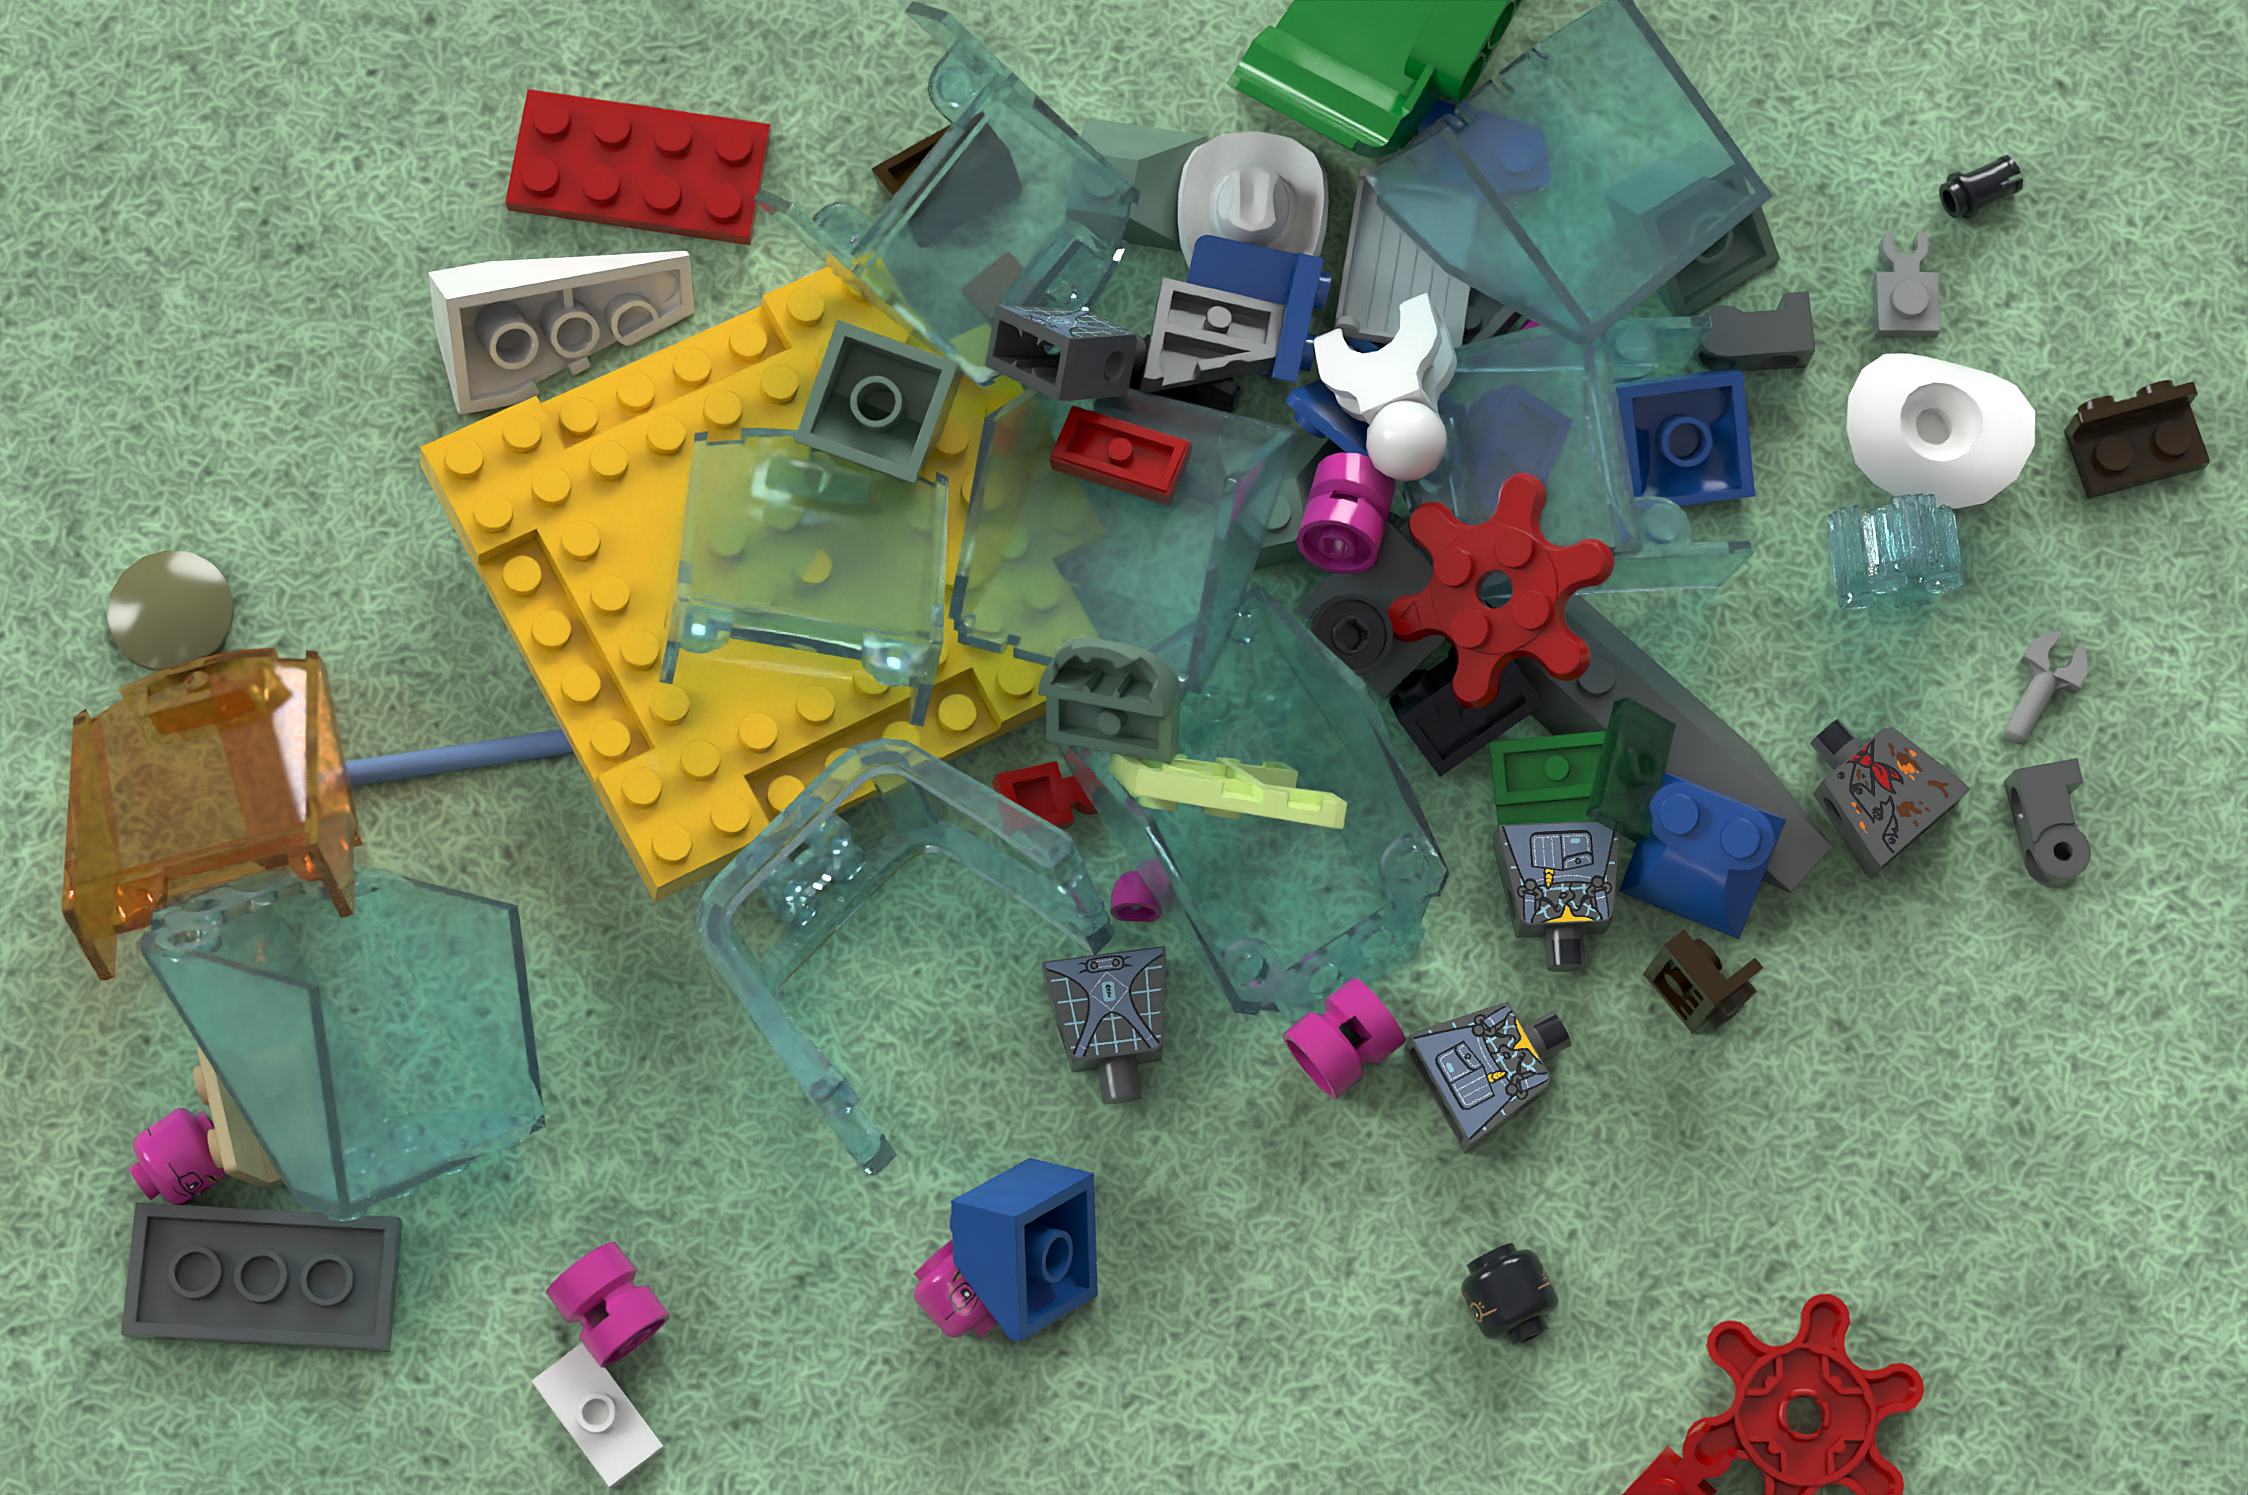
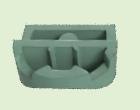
(1112, 700)

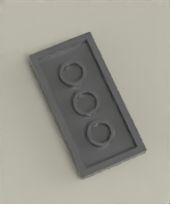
(261, 1277)

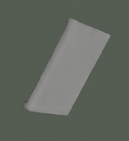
(1384, 271)

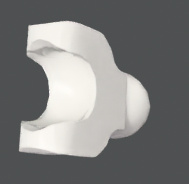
(1396, 389)

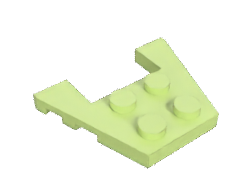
(1227, 789)

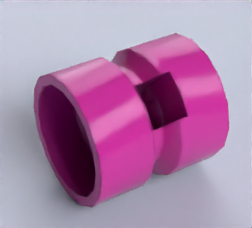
(1345, 514)
(1326, 1051)
(622, 1312)

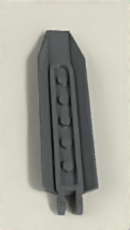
(1702, 744)

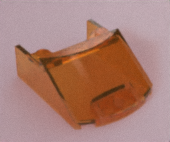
(204, 783)

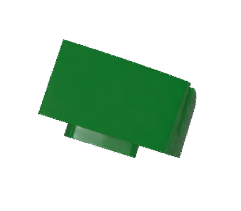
(1371, 66)

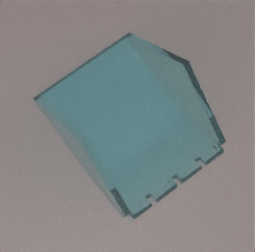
(1576, 182)
(1080, 559)

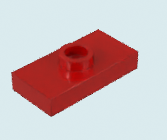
(1121, 455)

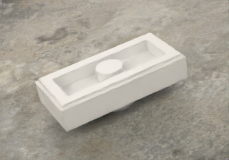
(598, 1415)

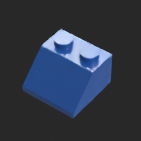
(1028, 1244)

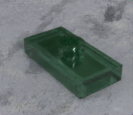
(1630, 769)

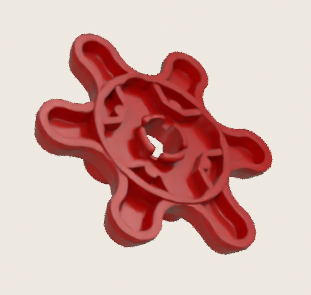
(1541, 580)
(1813, 1368)

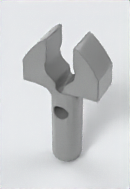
(2043, 684)

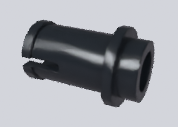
(1969, 191)

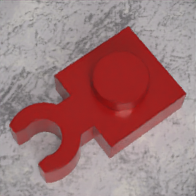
(1045, 793)
(1682, 1476)

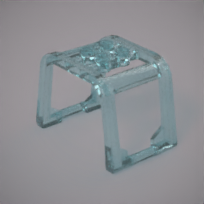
(1055, 890)

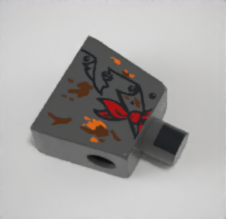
(1881, 792)

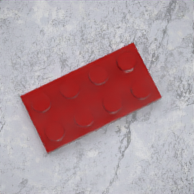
(638, 167)

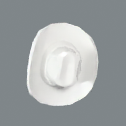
(1254, 192)
(1938, 429)

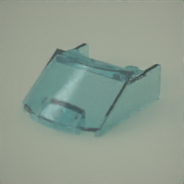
(991, 216)
(1555, 413)
(809, 559)

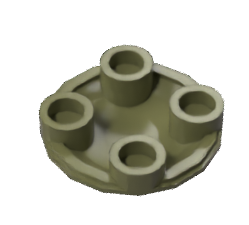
(170, 610)

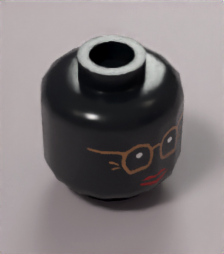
(1509, 1294)

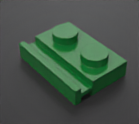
(1545, 777)

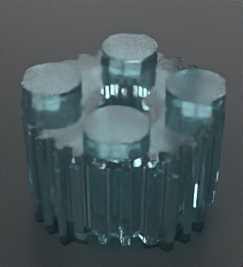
(1895, 552)

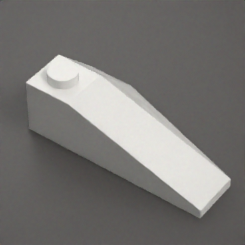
(532, 317)

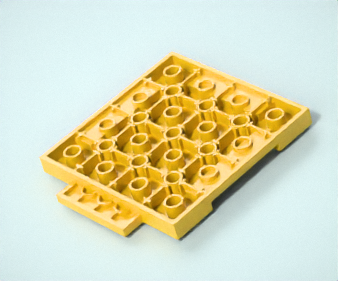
(577, 541)

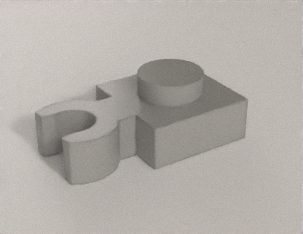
(1905, 297)

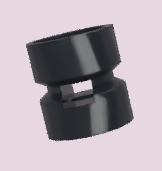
(1353, 630)

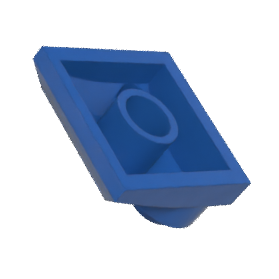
(1688, 437)
(1703, 855)

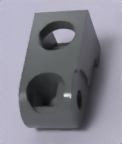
(1759, 338)
(2045, 821)

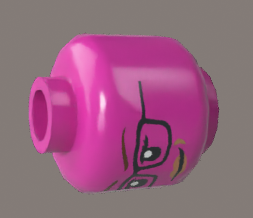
(176, 1157)
(949, 1297)

